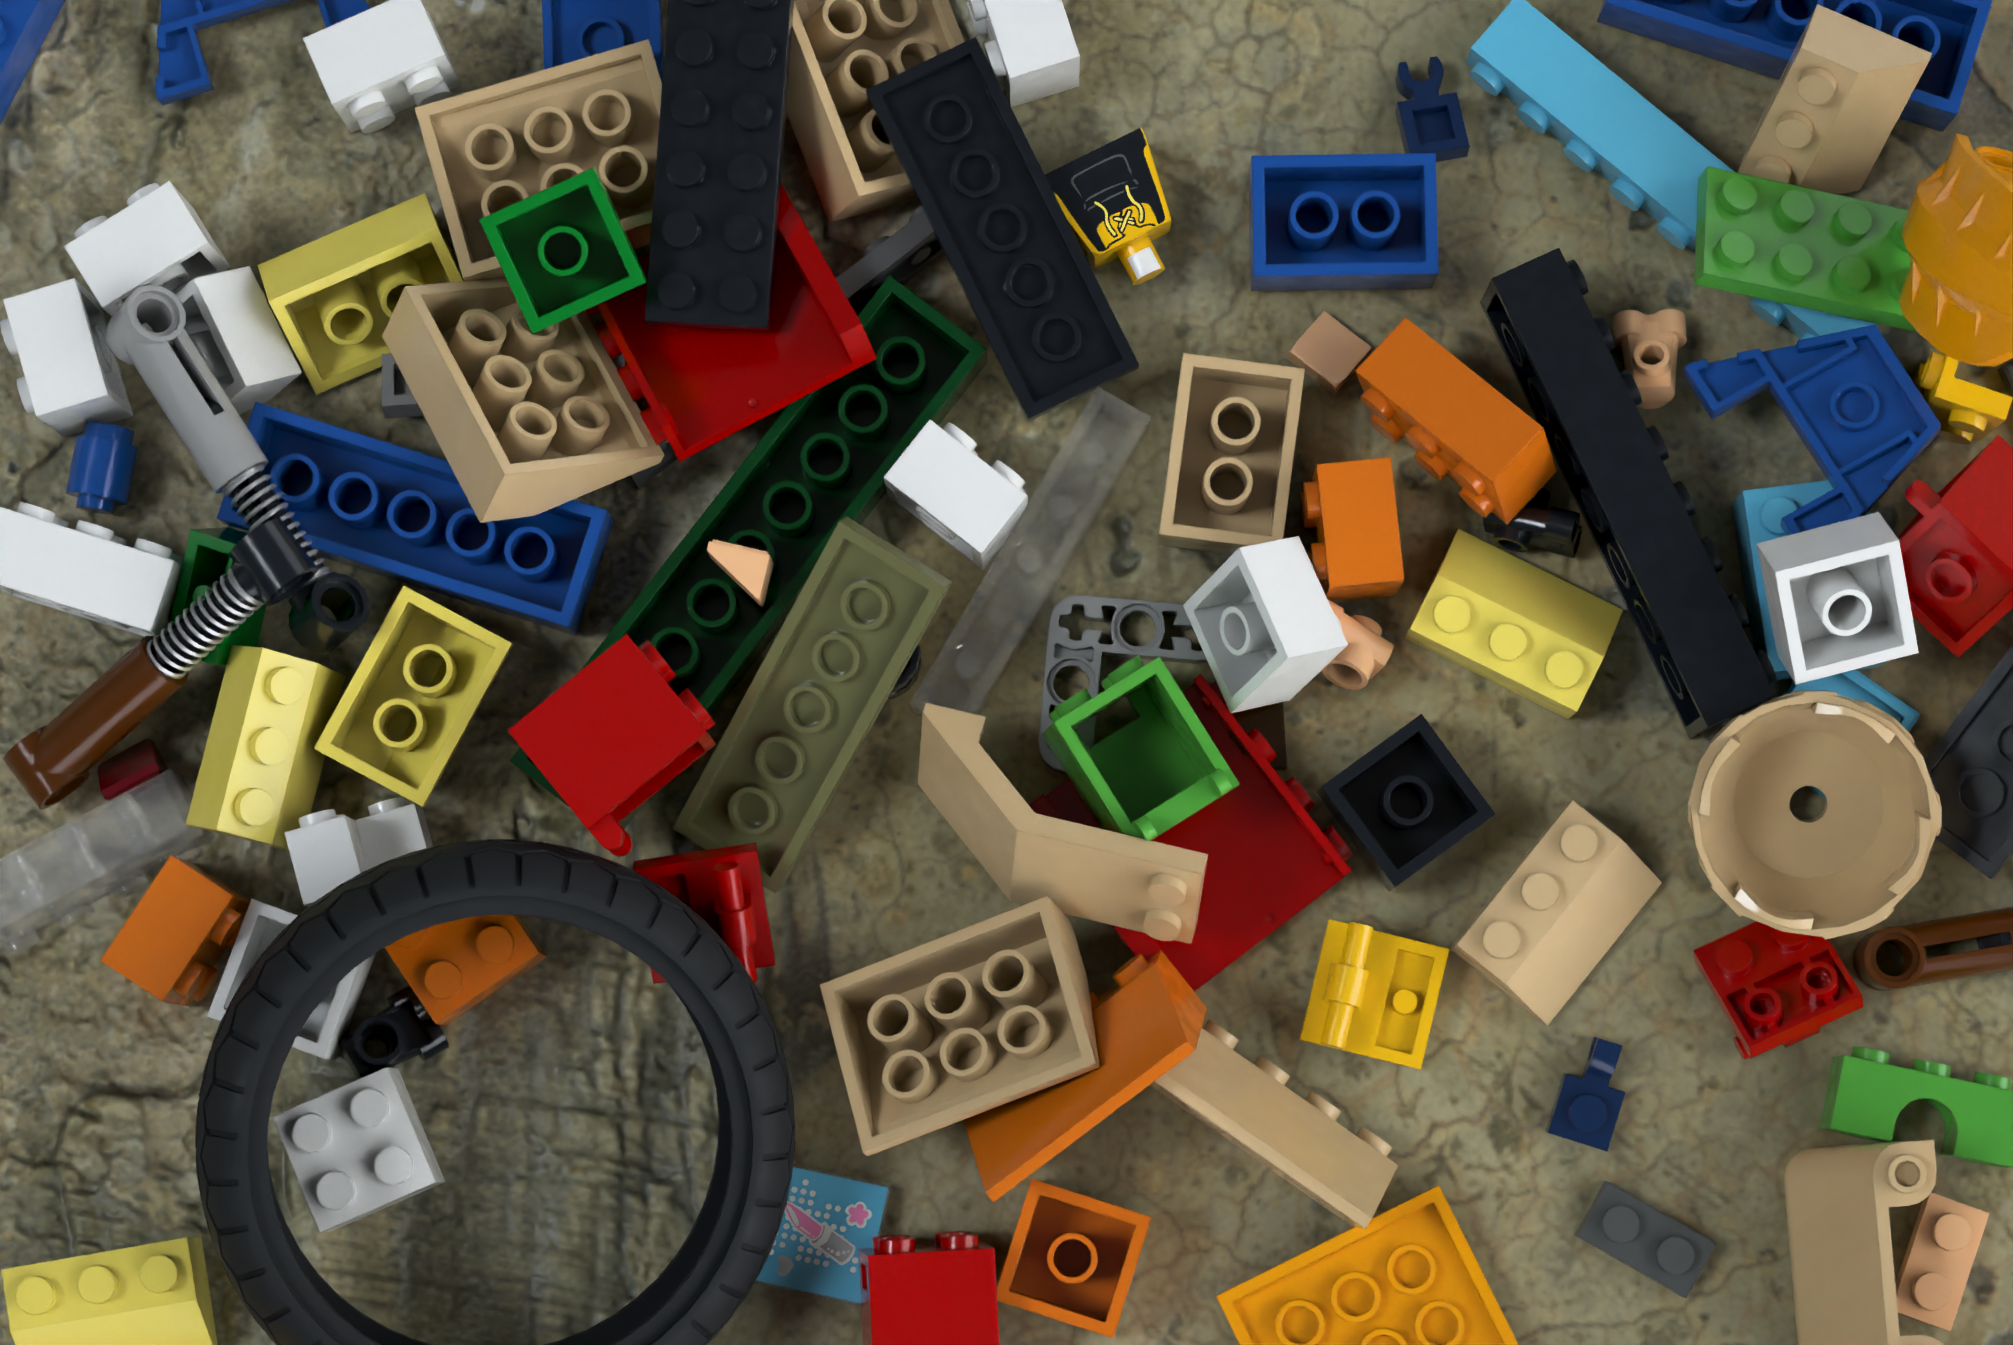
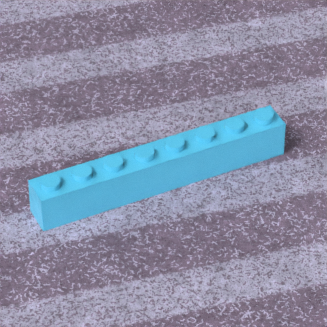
(1613, 132)

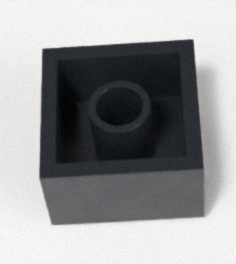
(1405, 802)

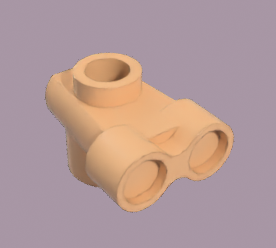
(1651, 351)
(1363, 656)

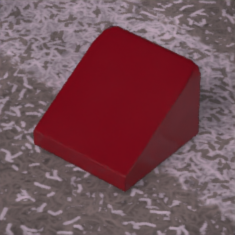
(130, 769)

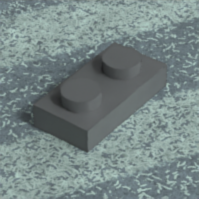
(1645, 1239)

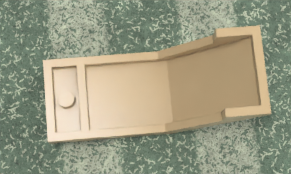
(1037, 856)

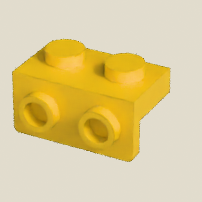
(1960, 406)

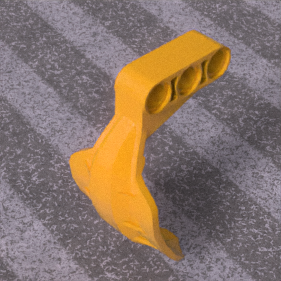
(1963, 256)

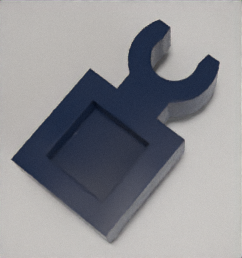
(1428, 119)

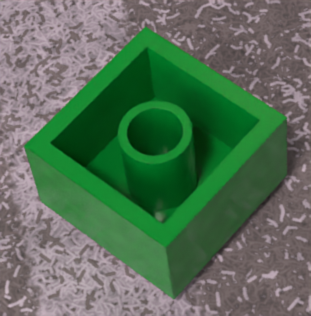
(563, 250)

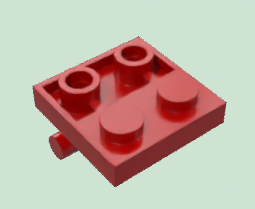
(726, 892)
(1776, 985)

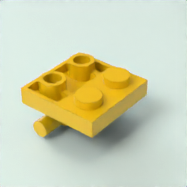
(1374, 994)

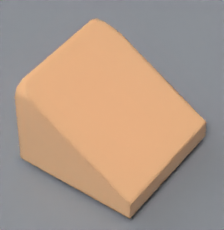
(1328, 352)
(745, 565)

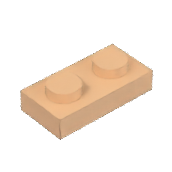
(1939, 1260)

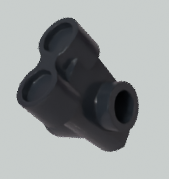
(1537, 525)
(402, 1027)

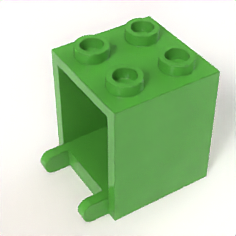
(1149, 769)

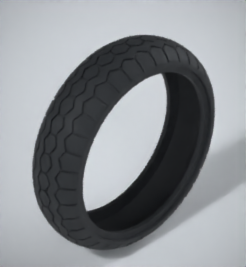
(472, 880)

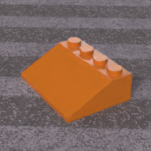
(1140, 1034)

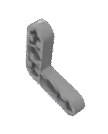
(1087, 652)

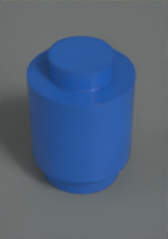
(102, 467)

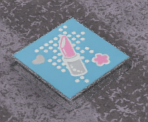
(821, 1234)

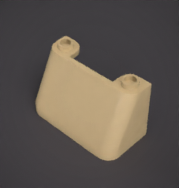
(1843, 1238)

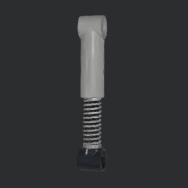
(226, 451)

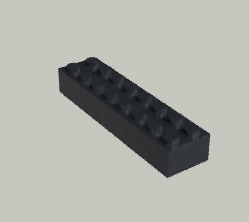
(1626, 492)

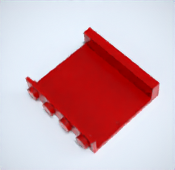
(723, 380)
(1259, 843)

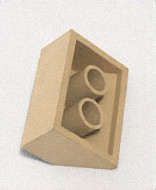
(1833, 105)
(1557, 912)

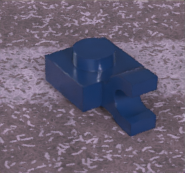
(1586, 1105)

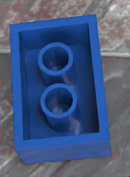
(1343, 222)

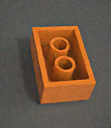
(1455, 422)

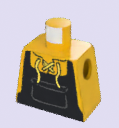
(1115, 205)

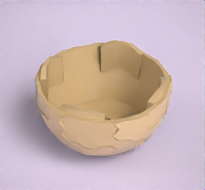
(1824, 871)

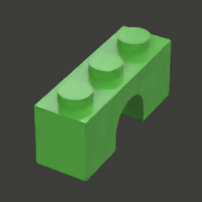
(1869, 1094)

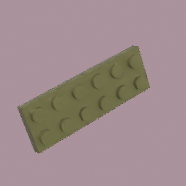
(813, 700)

